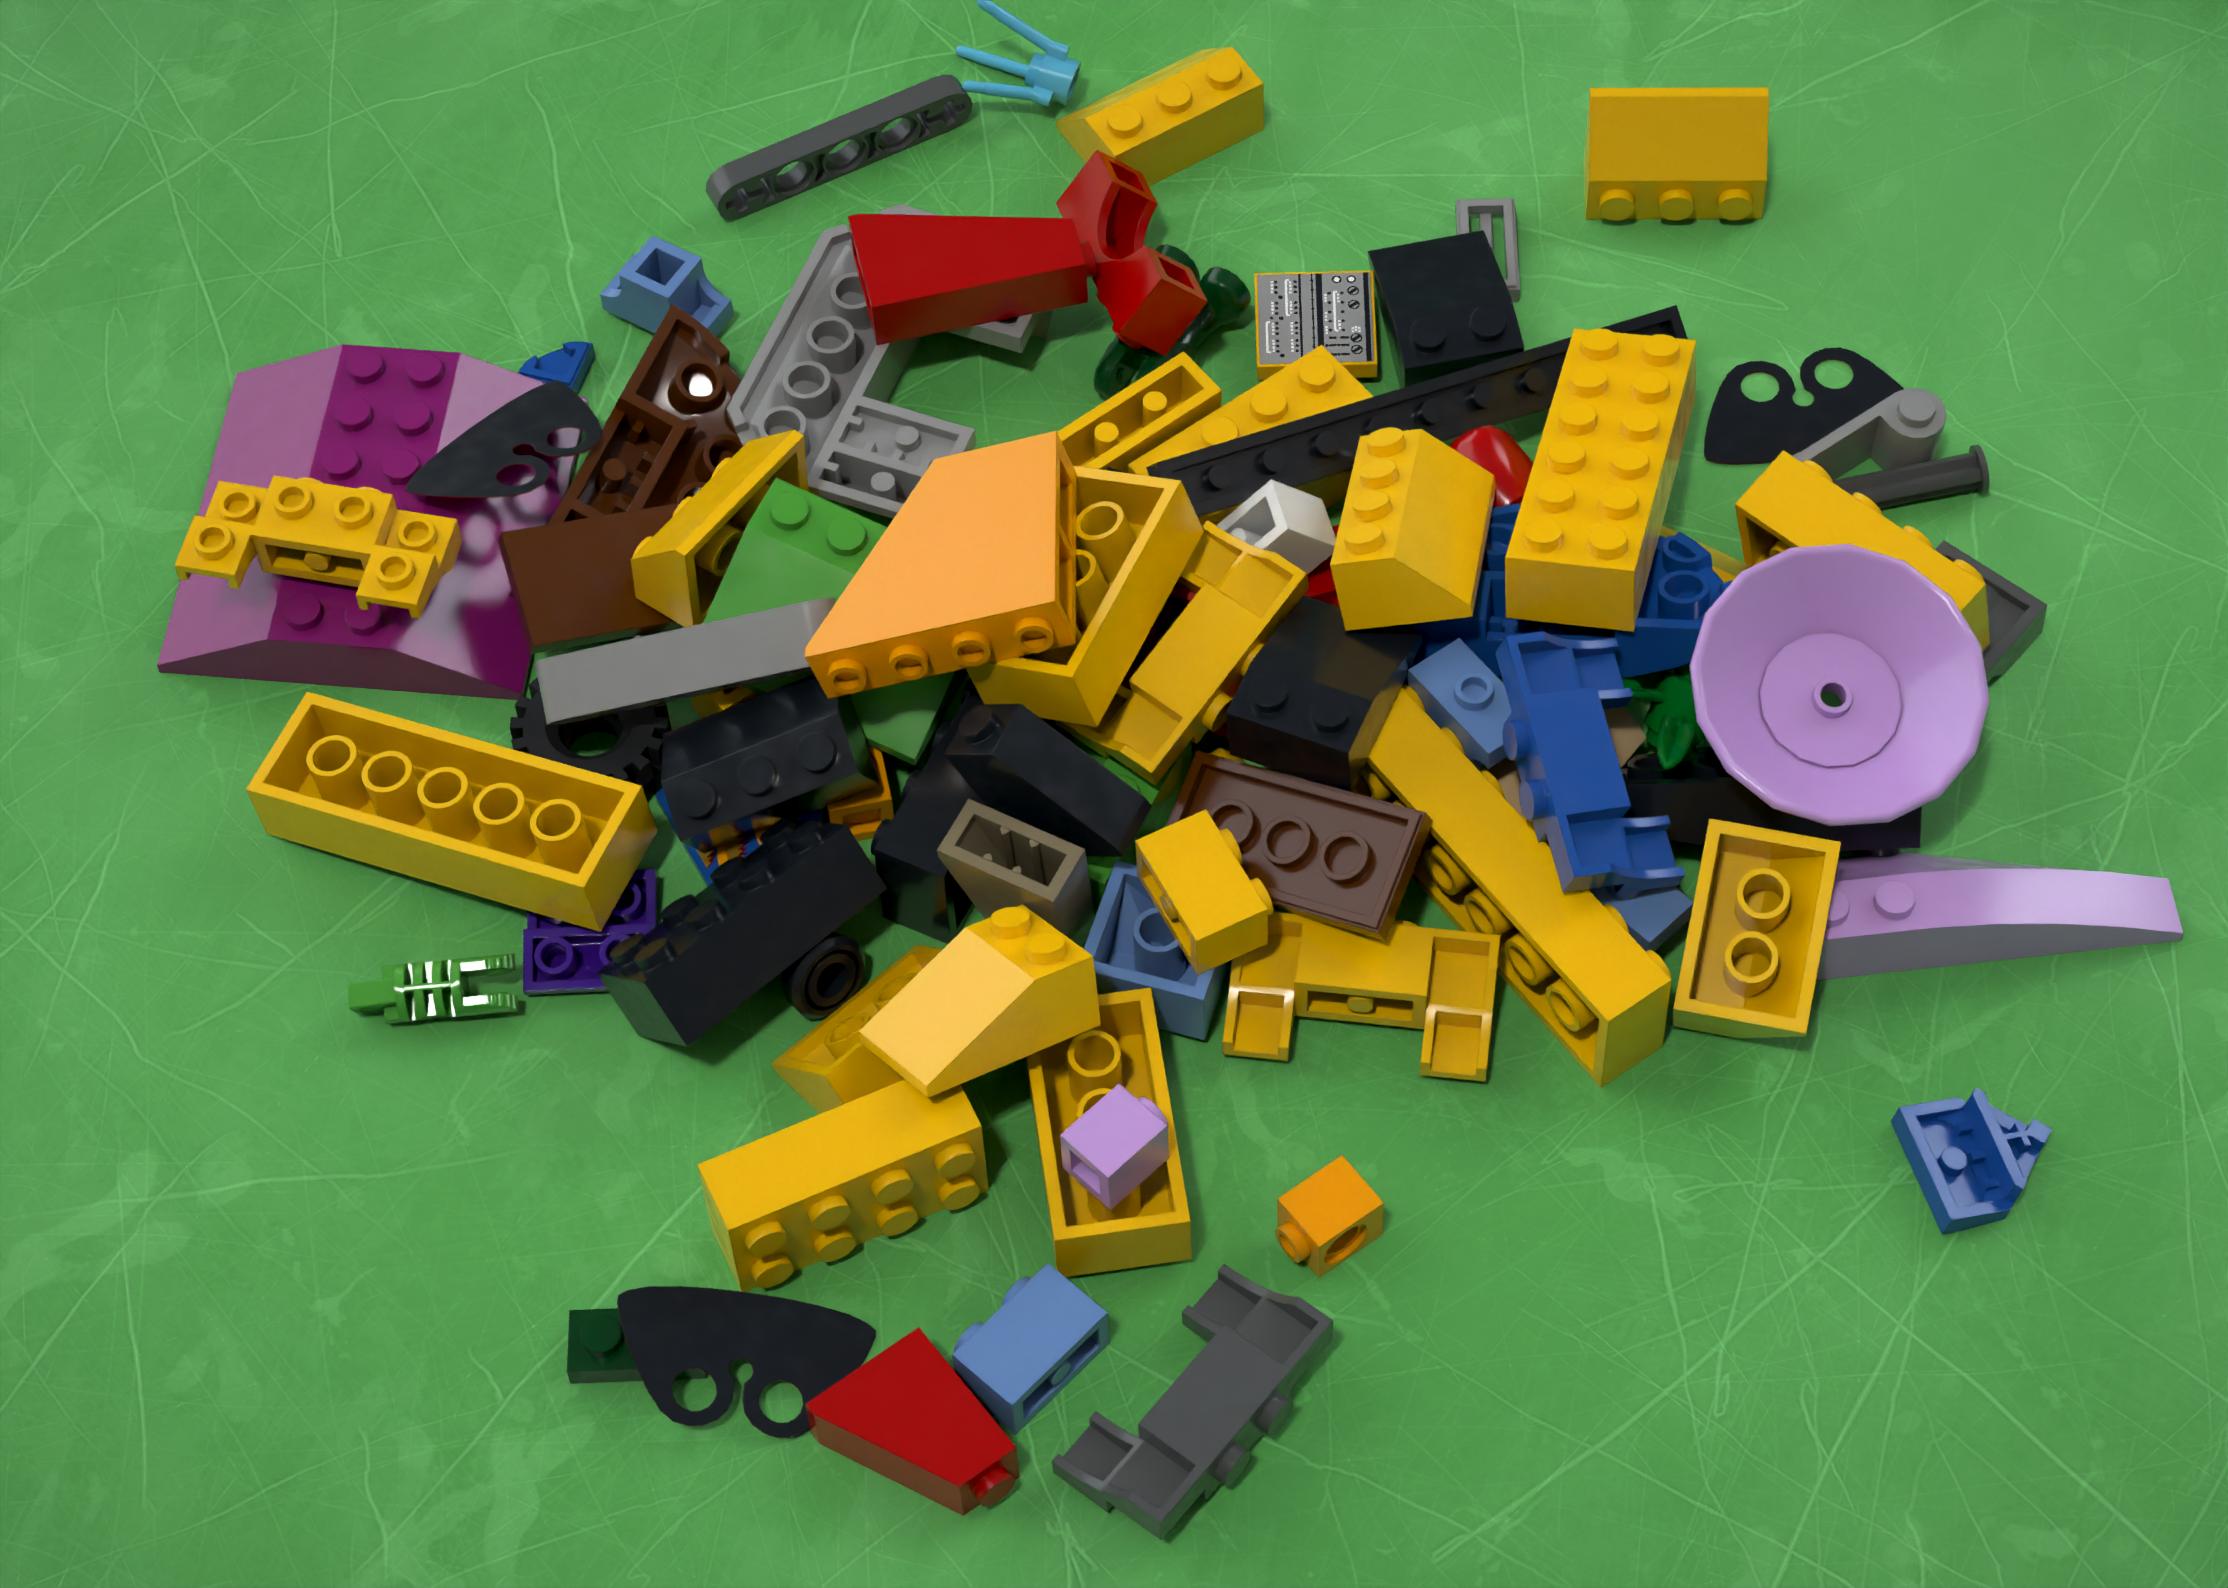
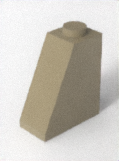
(1015, 864)

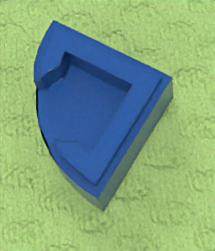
(563, 365)

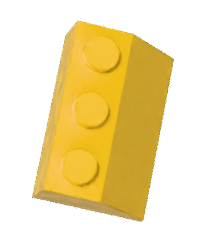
(1172, 115)
(1676, 153)
(689, 555)
(1755, 932)
(829, 1061)

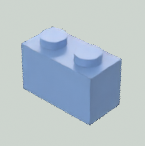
(1030, 1347)

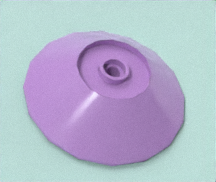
(1850, 628)

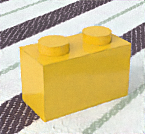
(1203, 891)

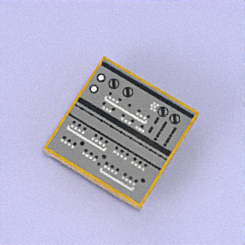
(1315, 309)

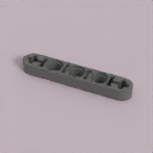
(738, 186)

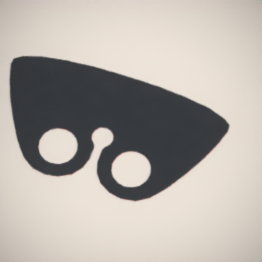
(1759, 431)
(474, 459)
(712, 1327)

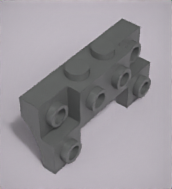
(1210, 1412)

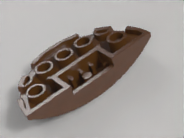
(664, 428)

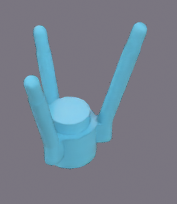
(1049, 75)

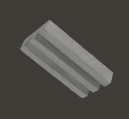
(1484, 208)

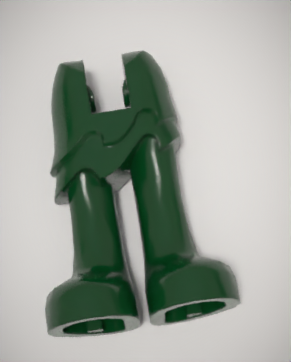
(1226, 302)

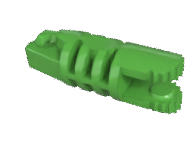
(433, 990)

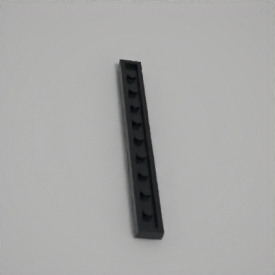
(1328, 441)

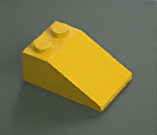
(986, 1002)

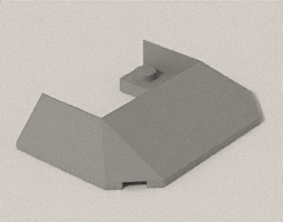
(834, 385)

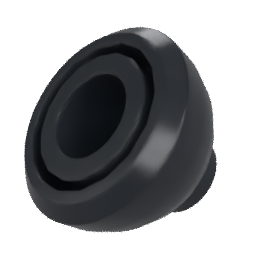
(824, 976)

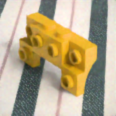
(323, 536)
(1201, 657)
(1410, 980)

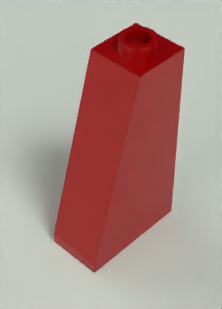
(964, 270)

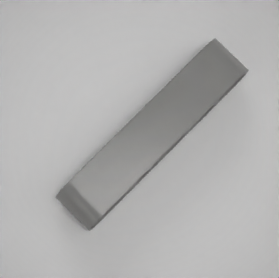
(679, 663)

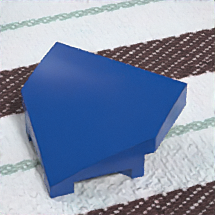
(1968, 1157)

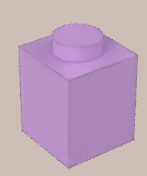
(1115, 1145)

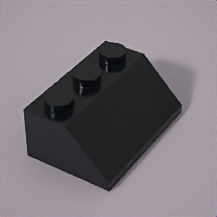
(763, 764)

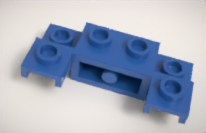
(1571, 766)

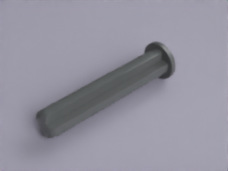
(1922, 479)

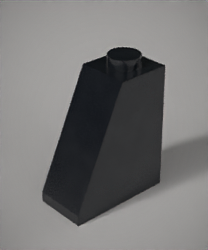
(1045, 779)

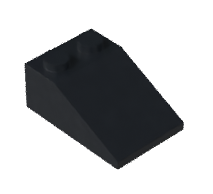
(1444, 306)
(1319, 694)

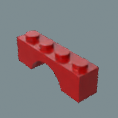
(1142, 289)

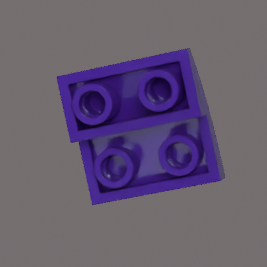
(567, 956)

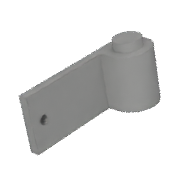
(1893, 433)

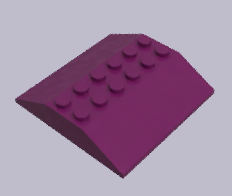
(355, 423)

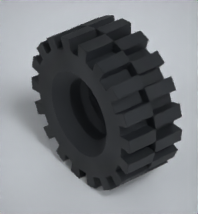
(632, 759)

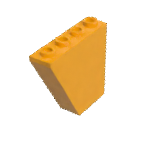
(962, 573)

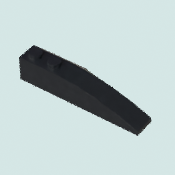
(1704, 790)

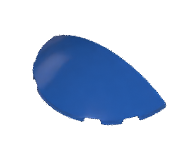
(1667, 626)

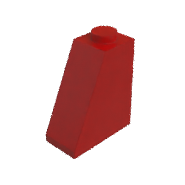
(918, 1427)

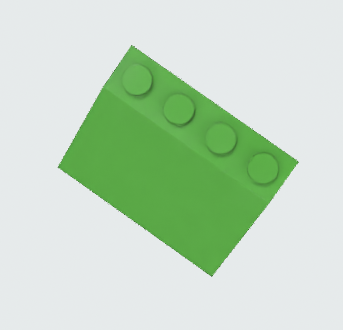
(809, 551)

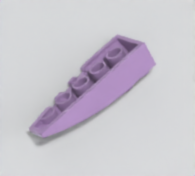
(1960, 911)

